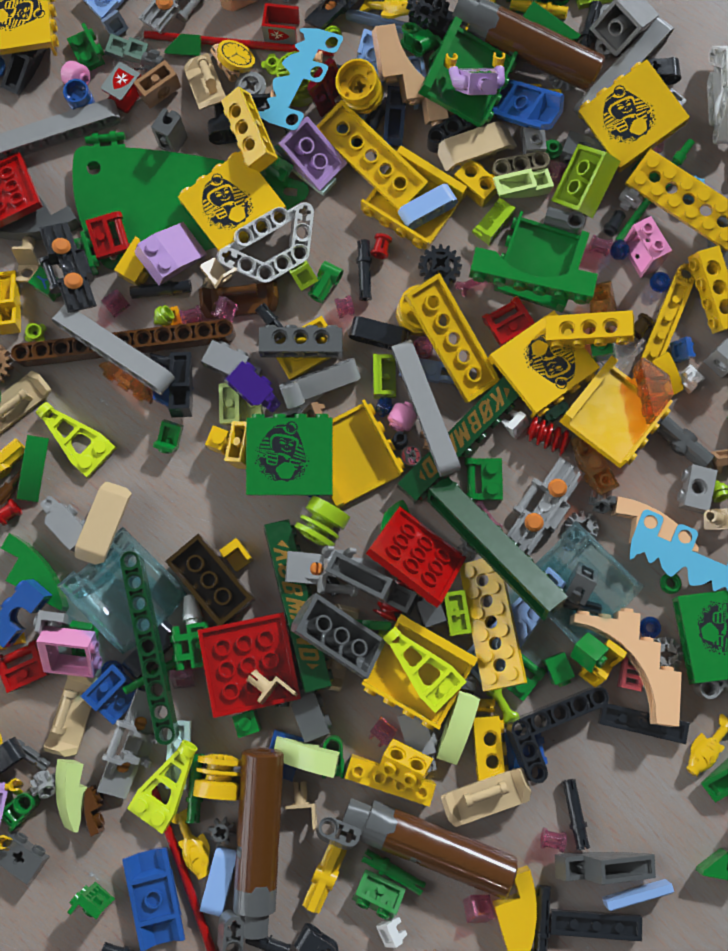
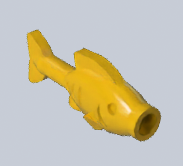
(391, 8)
(706, 750)
(194, 849)

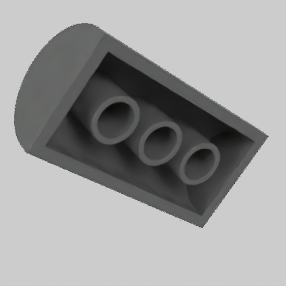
(338, 635)

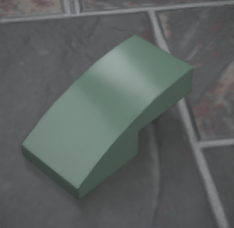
(124, 49)

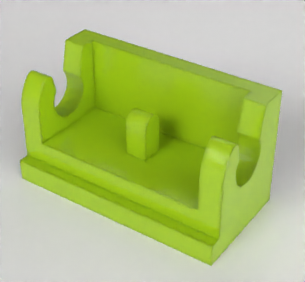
(494, 221)
(384, 376)
(457, 613)

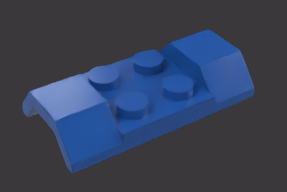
(529, 105)
(153, 897)

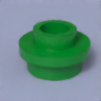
(553, 154)
(676, 584)

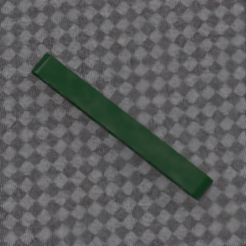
(156, 655)

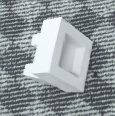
(691, 378)
(517, 424)
(390, 934)

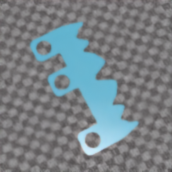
(299, 66)
(676, 554)

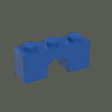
(29, 596)

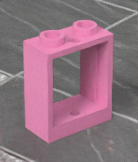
(650, 253)
(69, 664)

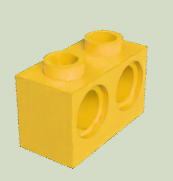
(474, 184)
(405, 764)

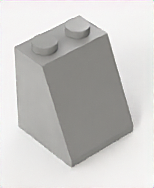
(623, 23)

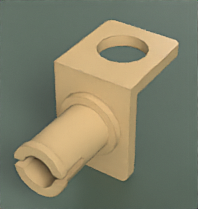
(26, 258)
(216, 274)
(716, 519)
(266, 686)
(301, 802)

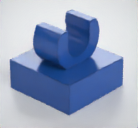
(682, 349)

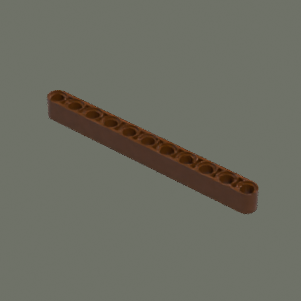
(134, 336)

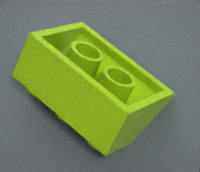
(586, 180)

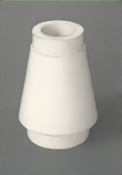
(191, 610)

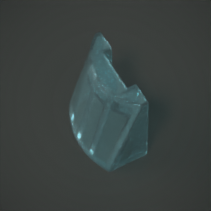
(615, 583)
(102, 594)

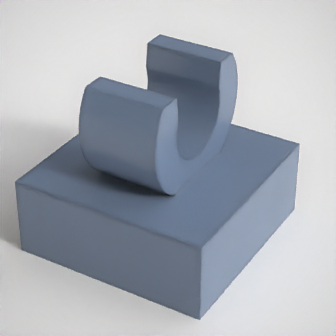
(114, 23)

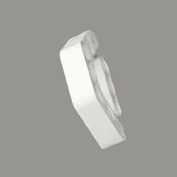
(718, 94)
(271, 225)

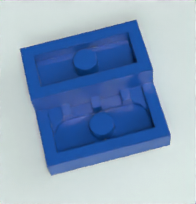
(108, 695)

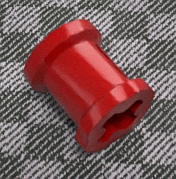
(378, 251)
(9, 511)

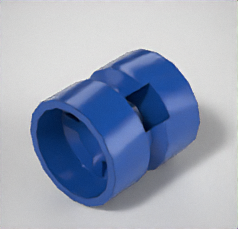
(77, 94)

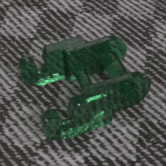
(555, 412)

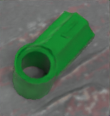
(328, 276)

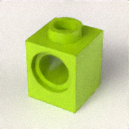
(303, 275)

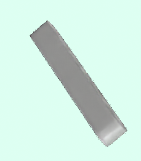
(638, 51)
(59, 128)
(114, 350)
(426, 408)

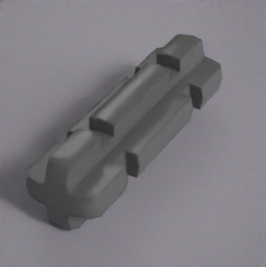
(34, 757)

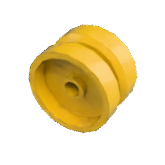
(406, 317)

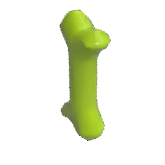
(508, 714)

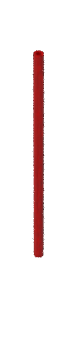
(216, 40)
(187, 883)

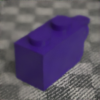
(252, 387)

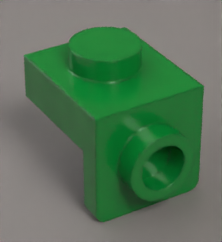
(168, 437)

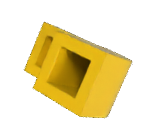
(598, 676)

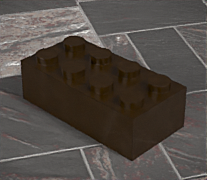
(210, 580)

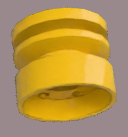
(358, 76)
(218, 778)

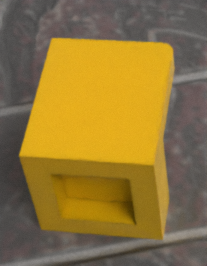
(236, 554)

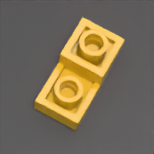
(667, 364)

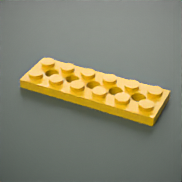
(372, 142)
(674, 204)
(439, 337)
(483, 636)

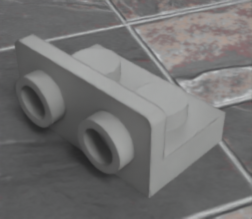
(51, 619)

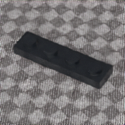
(639, 722)
(596, 925)

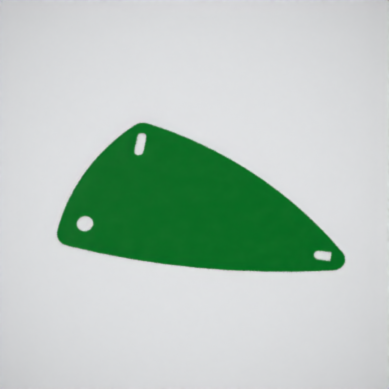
(147, 188)

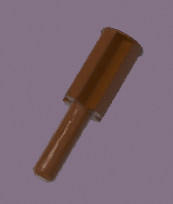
(8, 489)

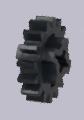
(426, 11)
(440, 257)

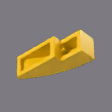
(9, 303)

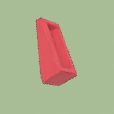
(637, 686)

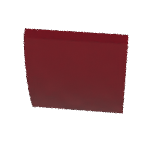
(324, 92)

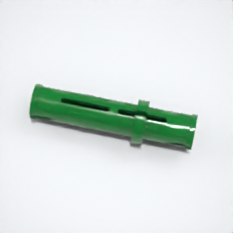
(194, 802)
(387, 868)

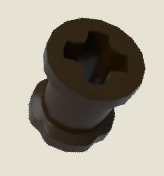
(642, 324)

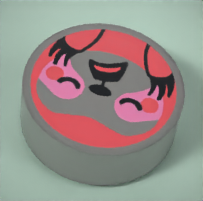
(410, 456)

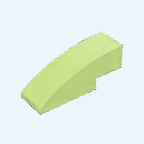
(524, 184)
(457, 727)
(308, 756)
(69, 792)

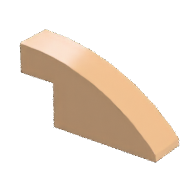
(633, 509)

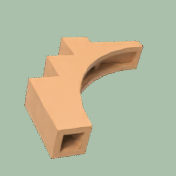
(395, 65)
(660, 682)

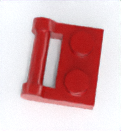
(102, 237)
(512, 325)
(24, 672)

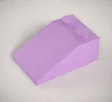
(311, 154)
(169, 252)

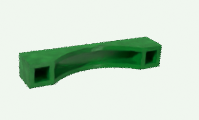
(574, 286)

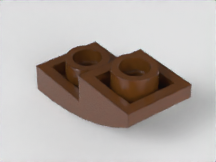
(92, 801)

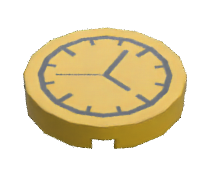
(235, 56)

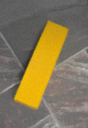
(518, 913)

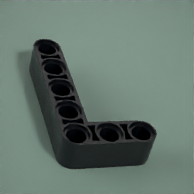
(548, 721)

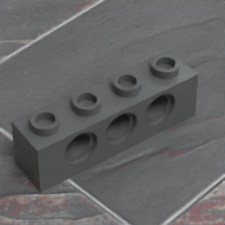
(310, 349)

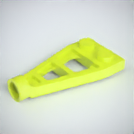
(92, 456)
(442, 688)
(150, 808)

